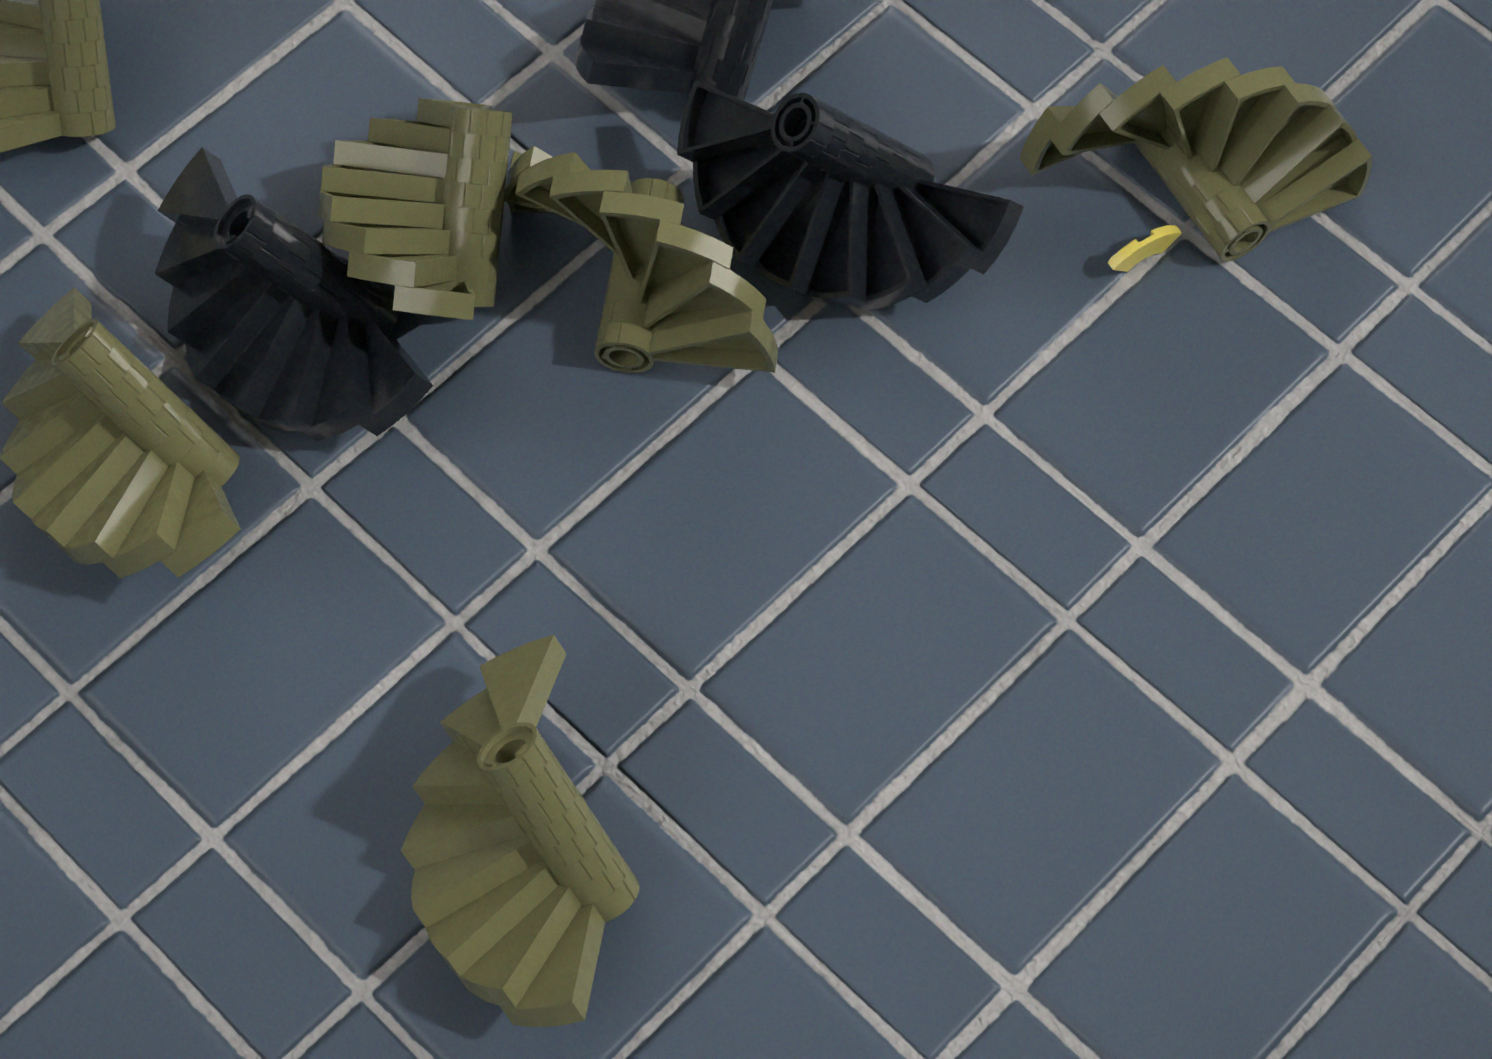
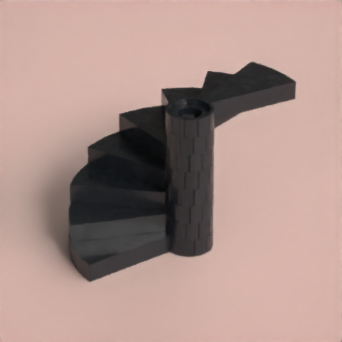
(672, 44)
(834, 202)
(277, 316)

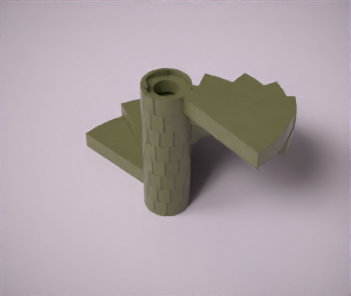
(52, 71)
(1226, 145)
(423, 205)
(666, 284)
(112, 453)
(510, 853)

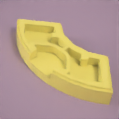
(1137, 251)

